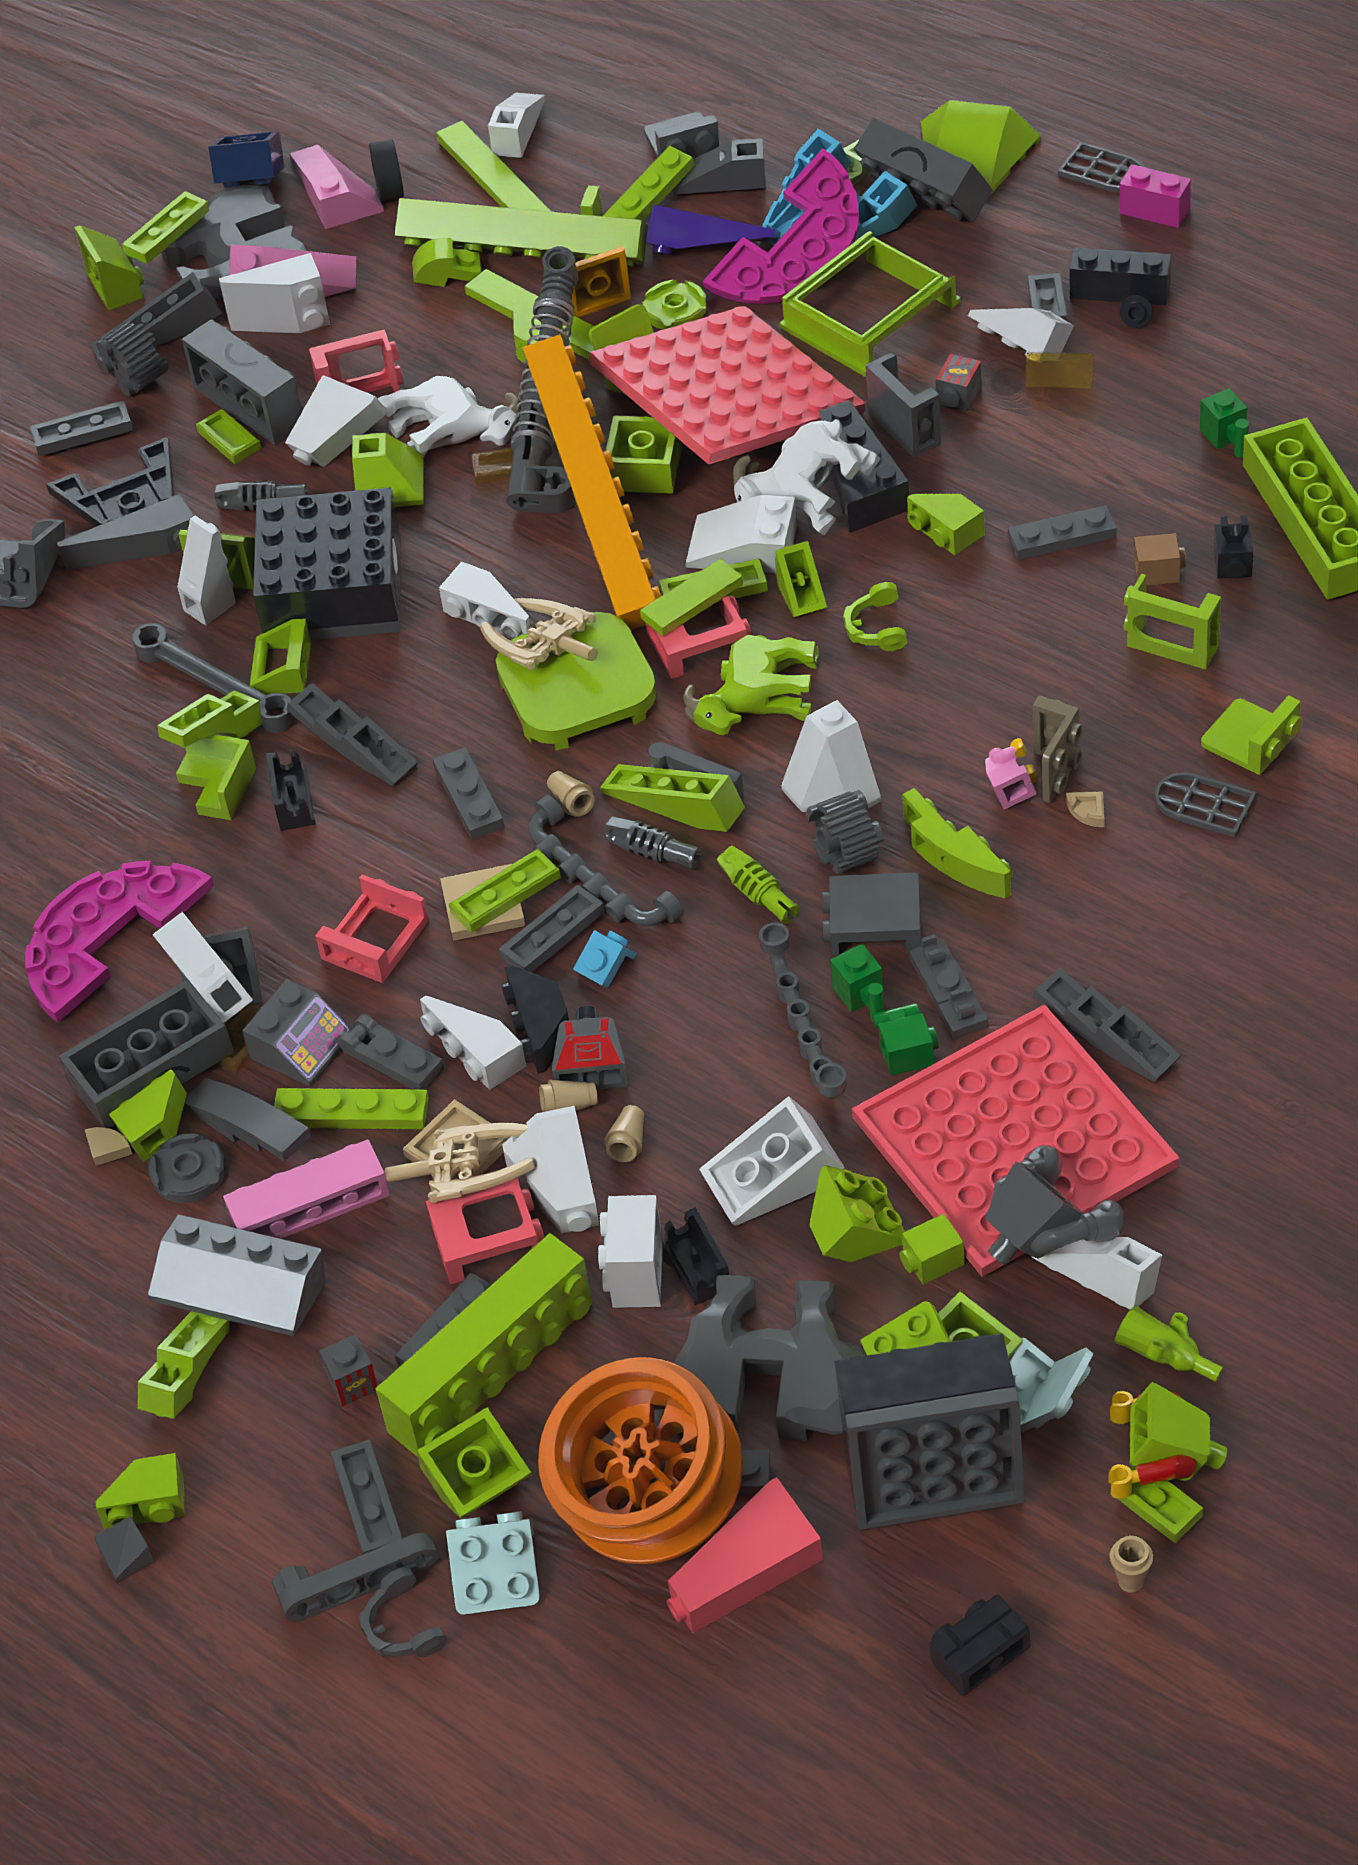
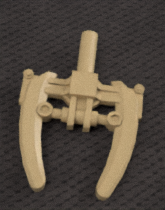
(550, 635)
(446, 1162)

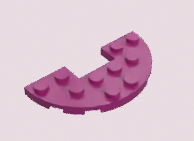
(812, 241)
(93, 912)

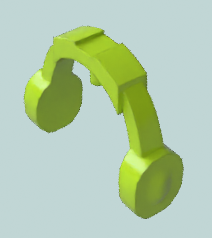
(888, 639)

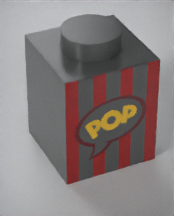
(959, 382)
(348, 1370)

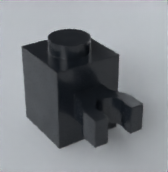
(1233, 548)

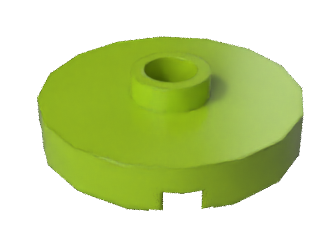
(674, 303)

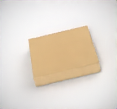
(460, 884)
(454, 1116)

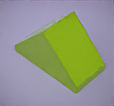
(799, 579)

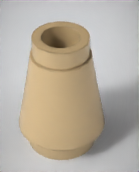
(573, 795)
(564, 1094)
(626, 1135)
(1131, 1562)

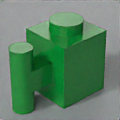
(1224, 420)
(858, 980)
(905, 1039)

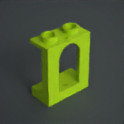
(1203, 620)

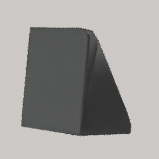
(123, 1549)

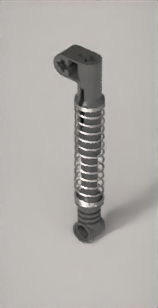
(532, 440)

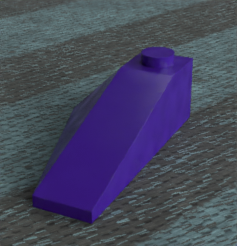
(688, 231)

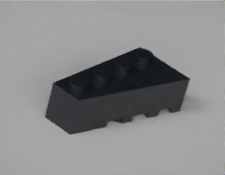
(870, 497)

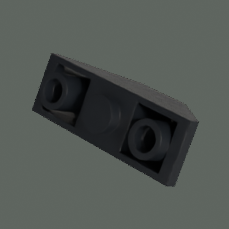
(537, 1013)

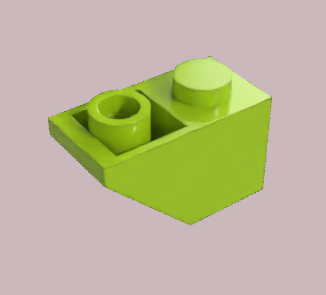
(947, 519)
(151, 1115)
(147, 1491)

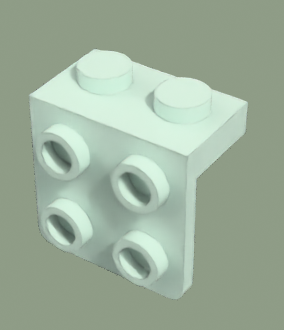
(1046, 1385)
(493, 1564)

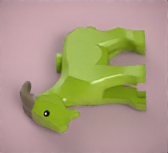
(754, 684)

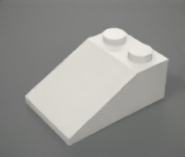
(276, 297)
(744, 532)
(770, 1163)

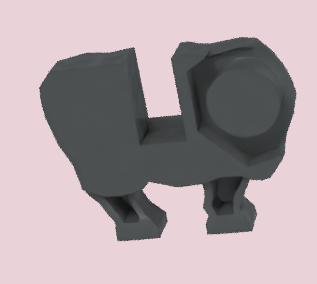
(235, 218)
(803, 1357)

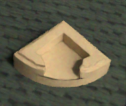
(1087, 807)
(107, 1145)

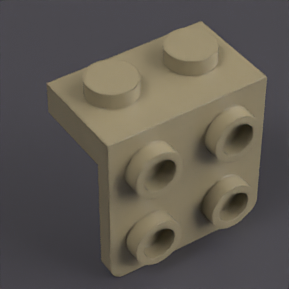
(1057, 740)

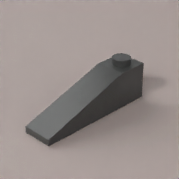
(175, 311)
(130, 537)

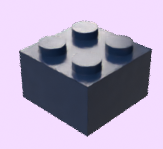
(246, 158)

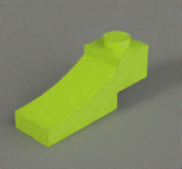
(231, 715)
(179, 1363)

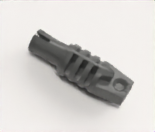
(243, 494)
(651, 842)

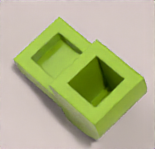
(439, 260)

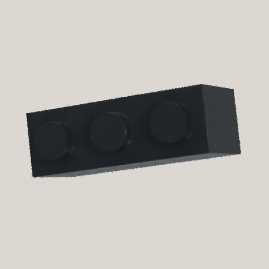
(1119, 274)

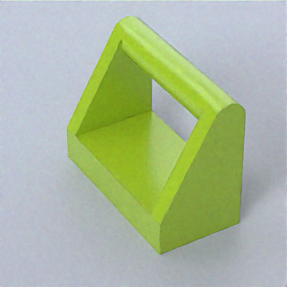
(292, 676)

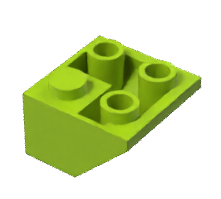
(387, 463)
(853, 1216)

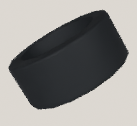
(386, 170)

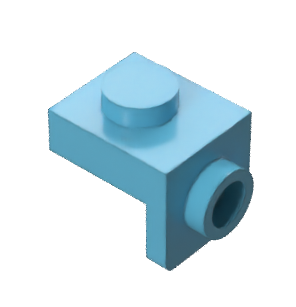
(603, 957)

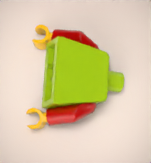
(1165, 1439)

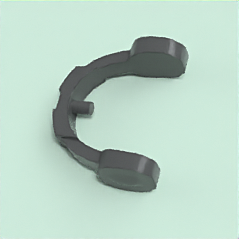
(421, 1644)

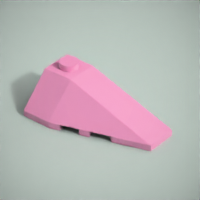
(333, 188)
(335, 270)

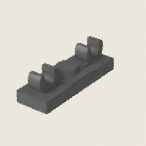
(947, 987)

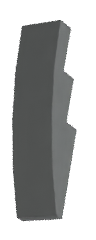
(351, 736)
(1106, 1027)
(246, 1118)

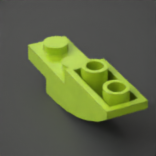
(955, 852)

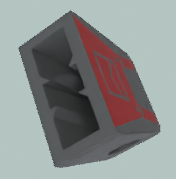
(589, 1051)

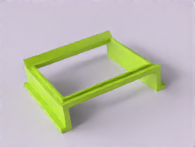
(842, 342)

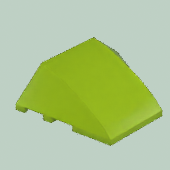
(981, 134)

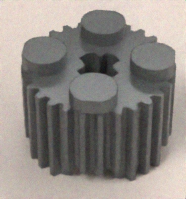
(130, 357)
(845, 831)

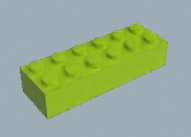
(1308, 500)
(485, 1344)

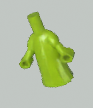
(1164, 1343)

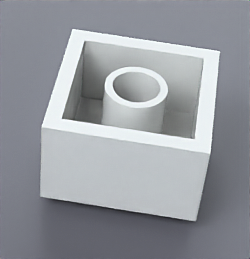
(631, 1251)

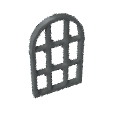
(1094, 161)
(1211, 813)

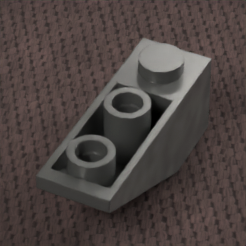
(727, 167)

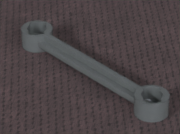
(209, 675)

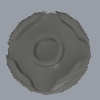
(187, 1168)

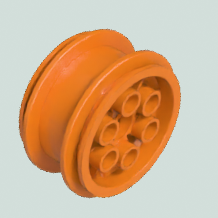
(663, 1516)

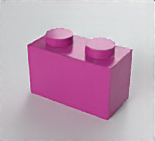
(1155, 196)

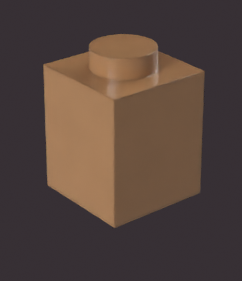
(1159, 558)

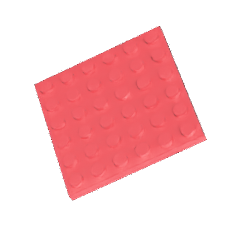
(723, 383)
(993, 1104)

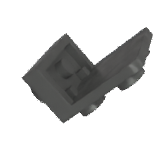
(687, 133)

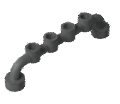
(573, 867)
(826, 1076)

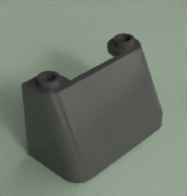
(28, 563)

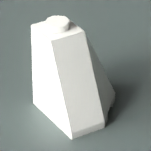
(331, 420)
(829, 760)
(561, 1176)

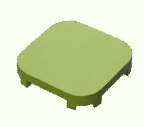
(579, 695)

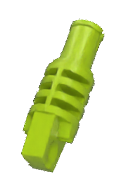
(757, 883)

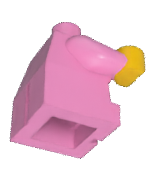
(1009, 780)

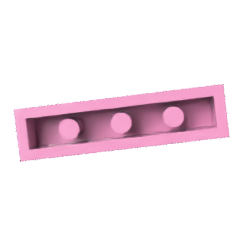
(309, 1193)

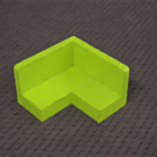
(224, 770)

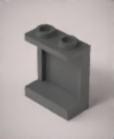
(904, 416)
(872, 909)

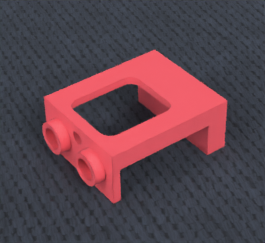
(325, 362)
(680, 645)
(363, 958)
(460, 1248)

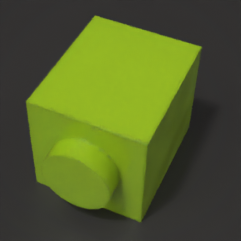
(932, 1249)

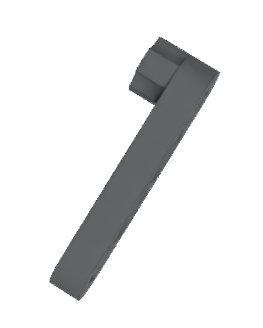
(307, 1595)

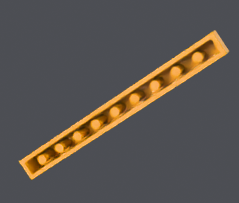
(591, 480)

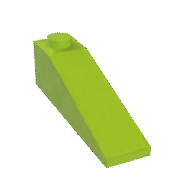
(686, 796)

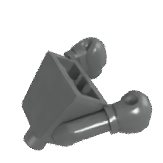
(1040, 1218)

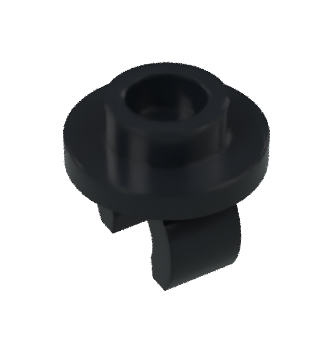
(1136, 311)

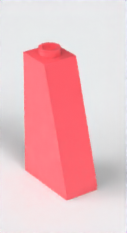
(745, 1558)

